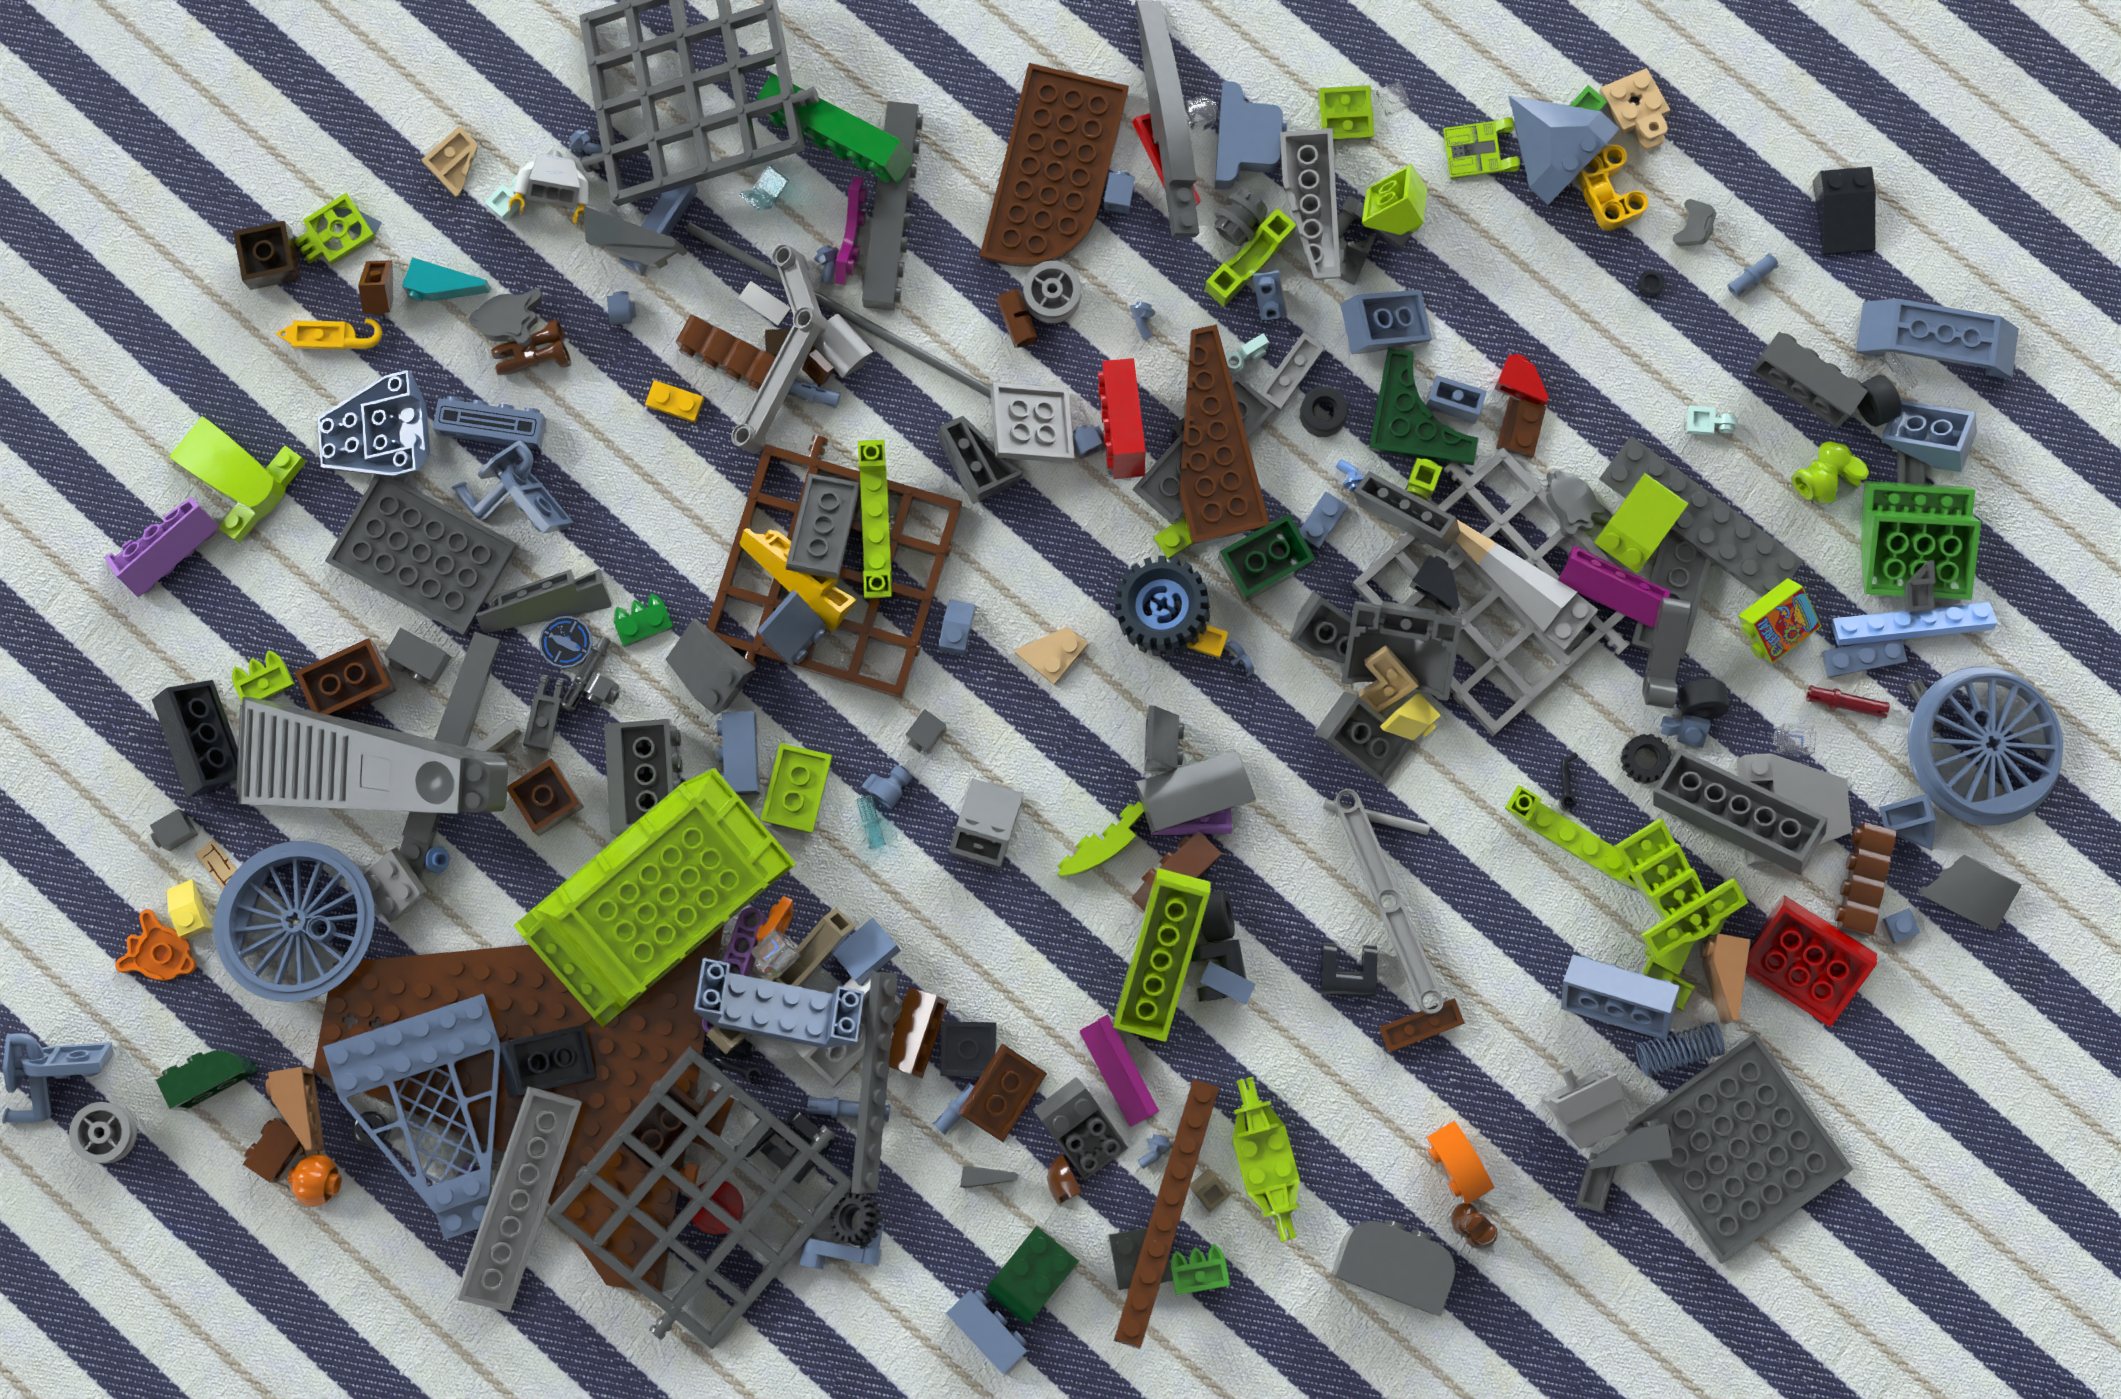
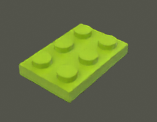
(796, 788)

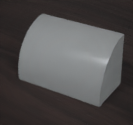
(842, 347)

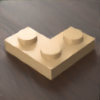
(1392, 680)

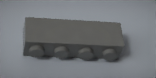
(1407, 512)

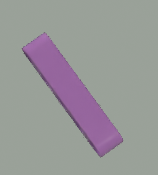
(733, 956)

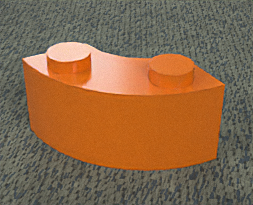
(1460, 1163)

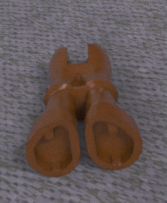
(529, 355)
(1479, 1229)

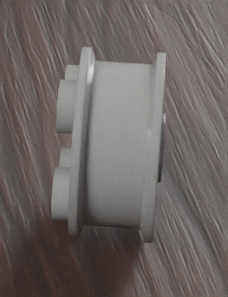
(1052, 306)
(118, 1137)

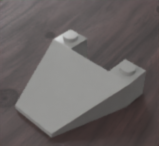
(1802, 785)

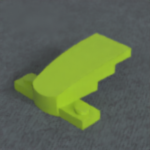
(236, 475)
(1674, 890)

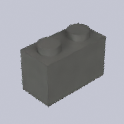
(417, 656)

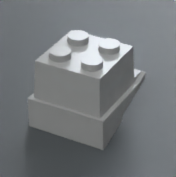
(1588, 1107)

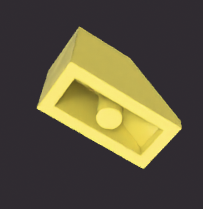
(1412, 719)
(187, 910)

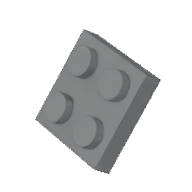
(394, 885)

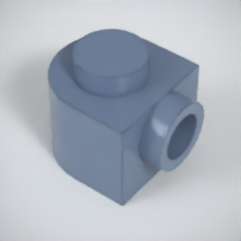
(620, 308)
(1088, 440)

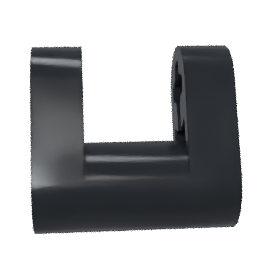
(1229, 957)
(1348, 982)
(781, 1159)

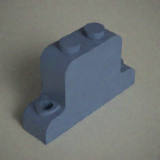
(1246, 136)

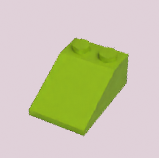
(1641, 523)

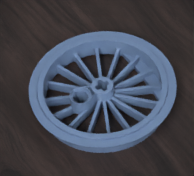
(1998, 809)
(239, 902)

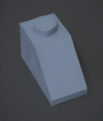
(956, 627)

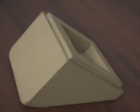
(1209, 1190)

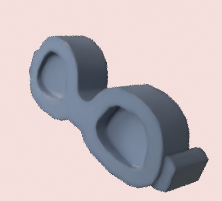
(1242, 656)

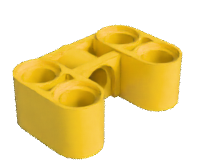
(1601, 195)

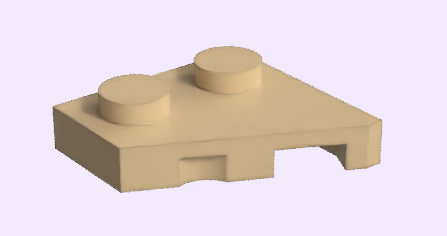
(452, 160)
(1053, 653)

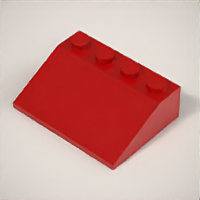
(1809, 961)

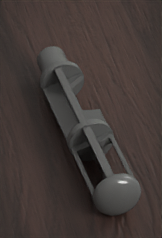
(585, 673)

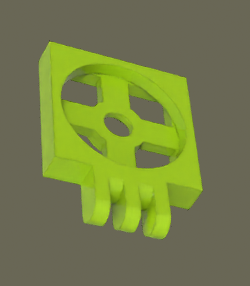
(316, 241)

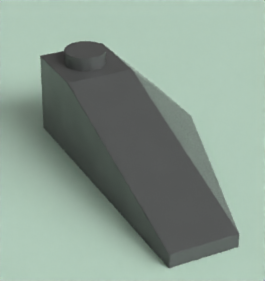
(1322, 629)

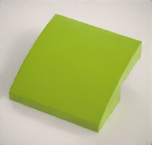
(1347, 111)

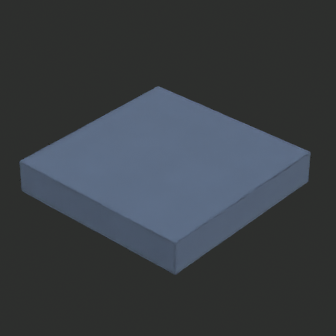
(866, 951)

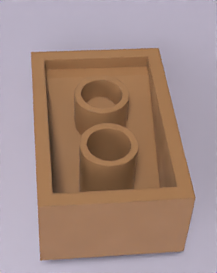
(1725, 971)
(297, 1100)

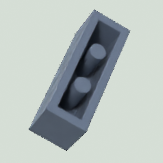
(739, 751)
(988, 1330)

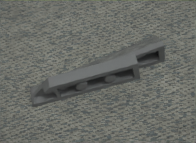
(546, 600)

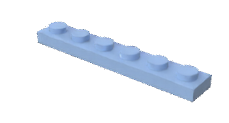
(1913, 624)

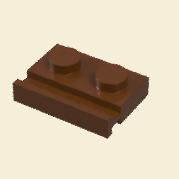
(1521, 427)

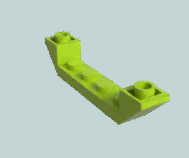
(875, 519)
(1567, 835)

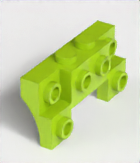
(1671, 964)

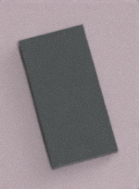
(823, 526)

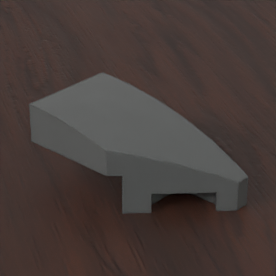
(1353, 259)
(1919, 589)

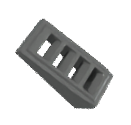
(979, 1176)

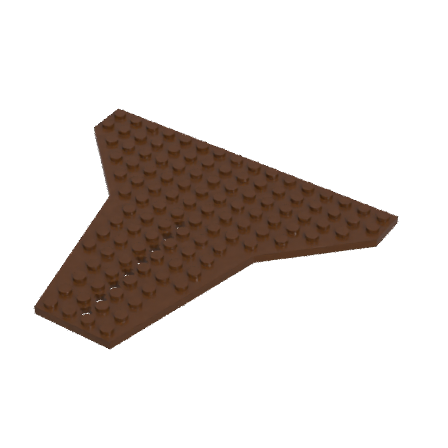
(530, 1001)

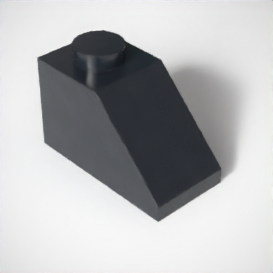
(1437, 583)

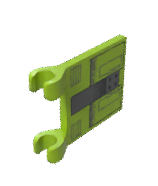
(1475, 149)

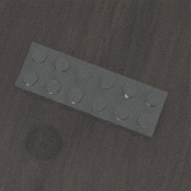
(1740, 811)

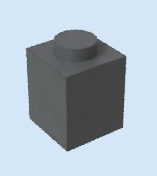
(925, 732)
(172, 830)

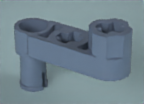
(815, 1251)

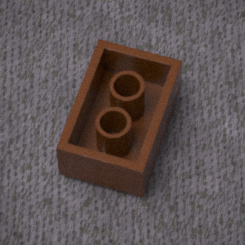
(346, 680)
(661, 1127)

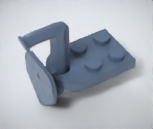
(522, 485)
(44, 1062)

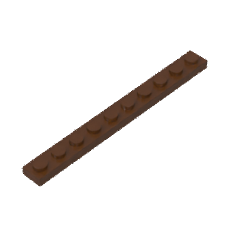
(1166, 1214)

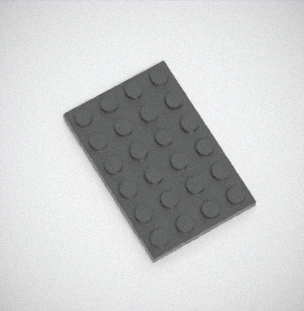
(421, 553)

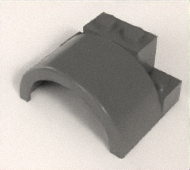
(1408, 635)

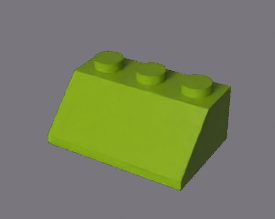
(1396, 202)

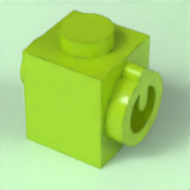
(1423, 478)

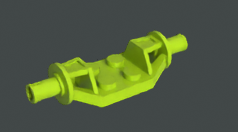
(1266, 1159)

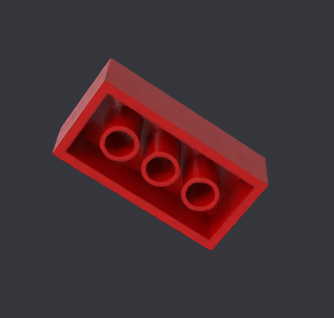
(1121, 418)

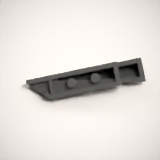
(629, 240)

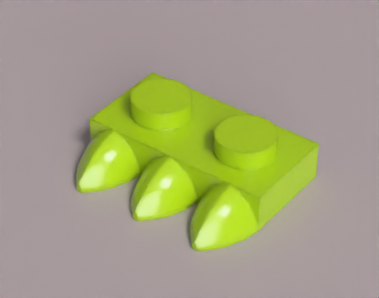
(262, 681)

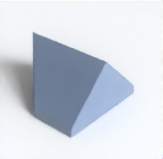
(1911, 819)

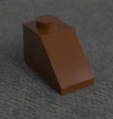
(376, 287)

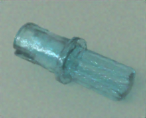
(870, 822)

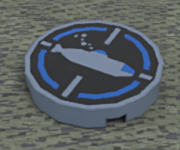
(565, 642)

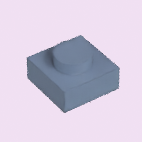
(1901, 925)

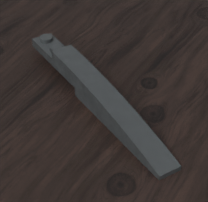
(1168, 118)
(456, 730)

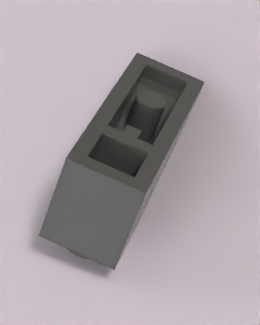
(1639, 1145)

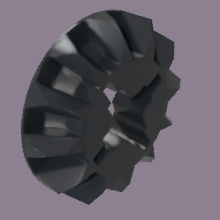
(741, 1051)

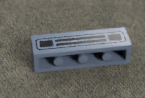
(489, 423)

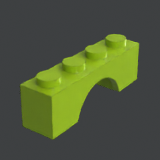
(1240, 269)

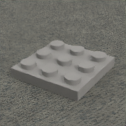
(1032, 422)

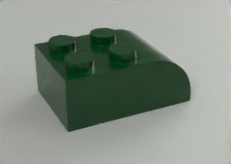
(1266, 558)
(203, 1077)
(1031, 1275)

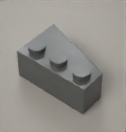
(975, 460)

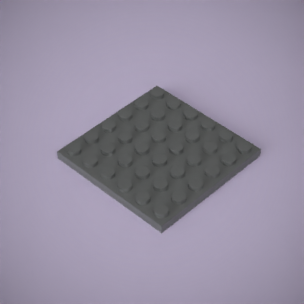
(1742, 1148)

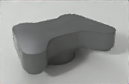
(1698, 226)

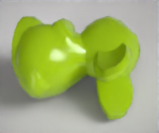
(1821, 478)

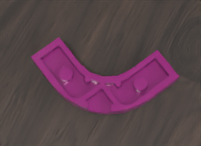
(856, 217)

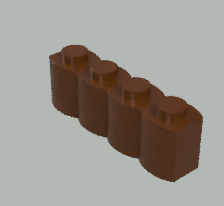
(724, 351)
(1866, 879)

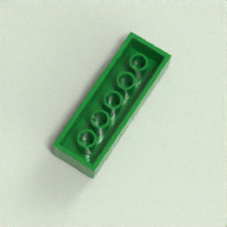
(845, 136)

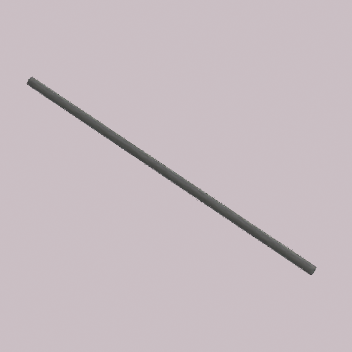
(844, 312)

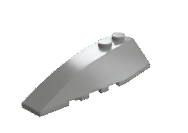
(1311, 191)

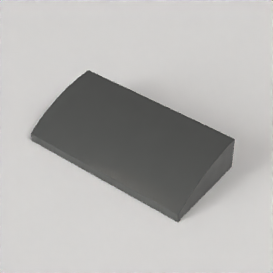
(1195, 791)

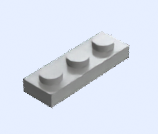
(1292, 371)

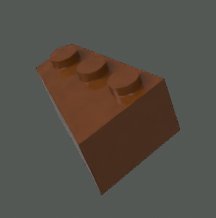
(1192, 860)

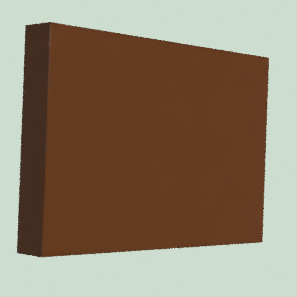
(1002, 1093)

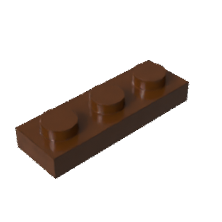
(1420, 1026)

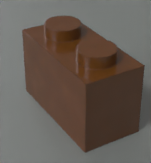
(273, 1150)

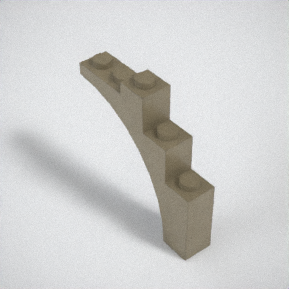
(814, 953)

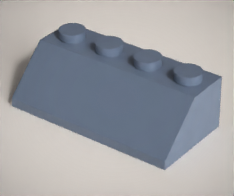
(1619, 997)

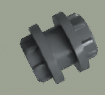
(1240, 217)

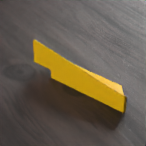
(817, 591)

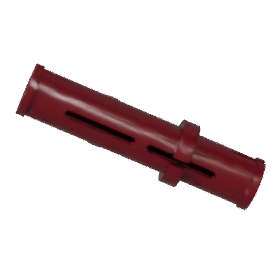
(1837, 699)

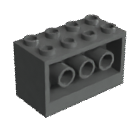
(628, 768)

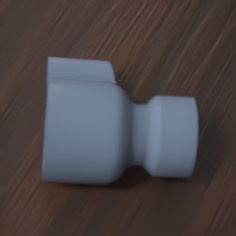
(888, 790)

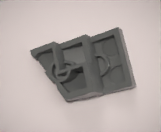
(1973, 891)

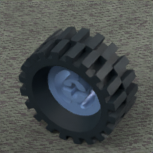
(1167, 584)

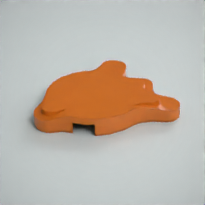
(157, 951)

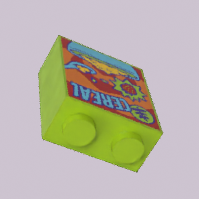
(1779, 621)

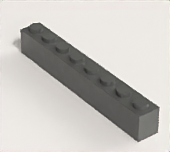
(891, 215)

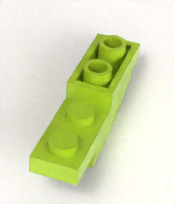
(1095, 852)

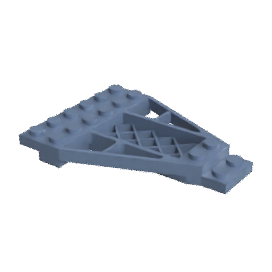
(411, 1049)

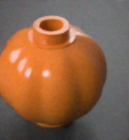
(315, 1180)

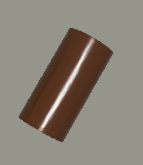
(1017, 318)

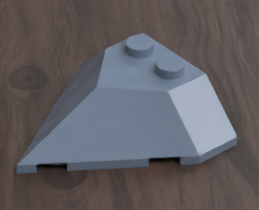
(1557, 142)

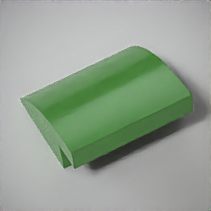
(1914, 525)

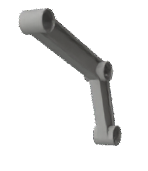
(806, 327)

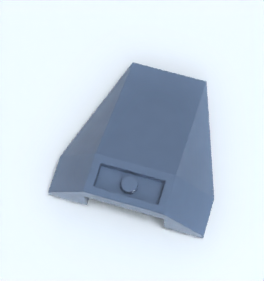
(377, 429)

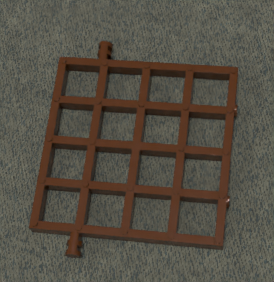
(866, 630)

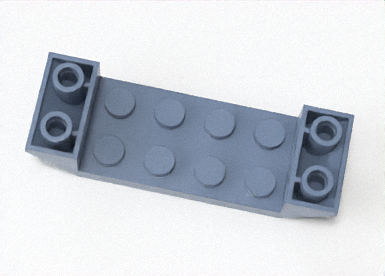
(1938, 334)
(777, 1008)

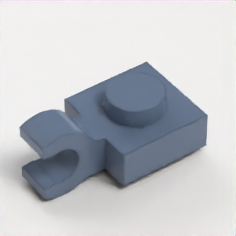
(1690, 730)

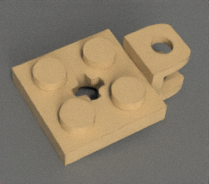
(1644, 118)

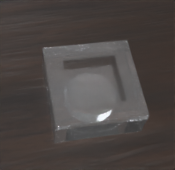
(1393, 98)

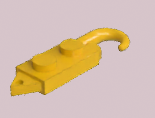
(328, 335)

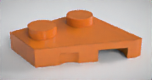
(779, 918)

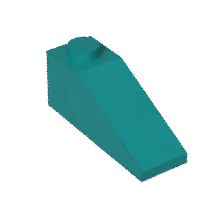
(437, 282)

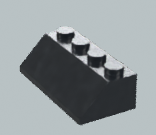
(198, 737)

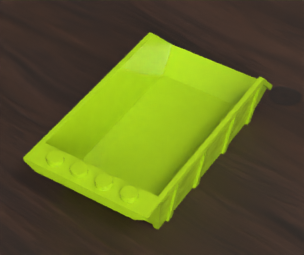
(654, 895)

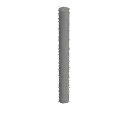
(1384, 818)

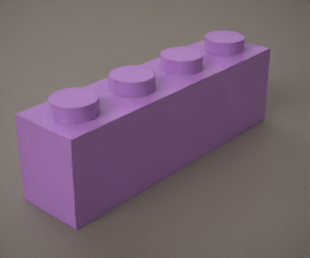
(162, 547)

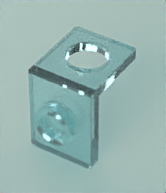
(766, 189)

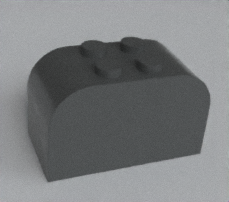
(1396, 1264)

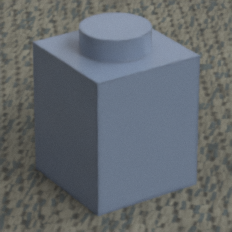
(1119, 192)

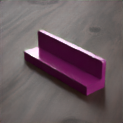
(1613, 586)
(1119, 1071)

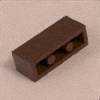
(916, 1032)

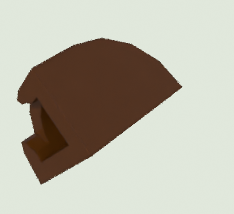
(1061, 1180)

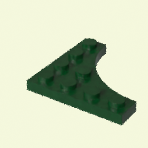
(1405, 423)

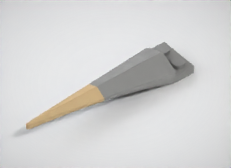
(1542, 599)

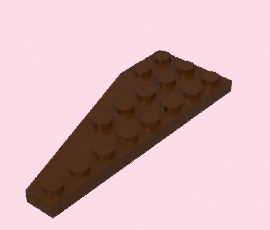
(1217, 467)

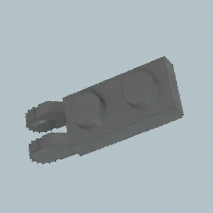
(544, 716)

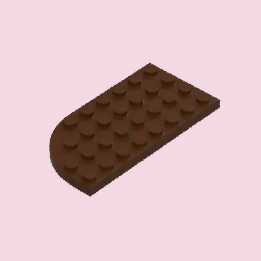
(1053, 166)

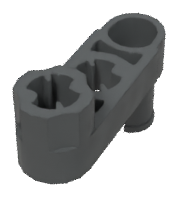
(1353, 211)

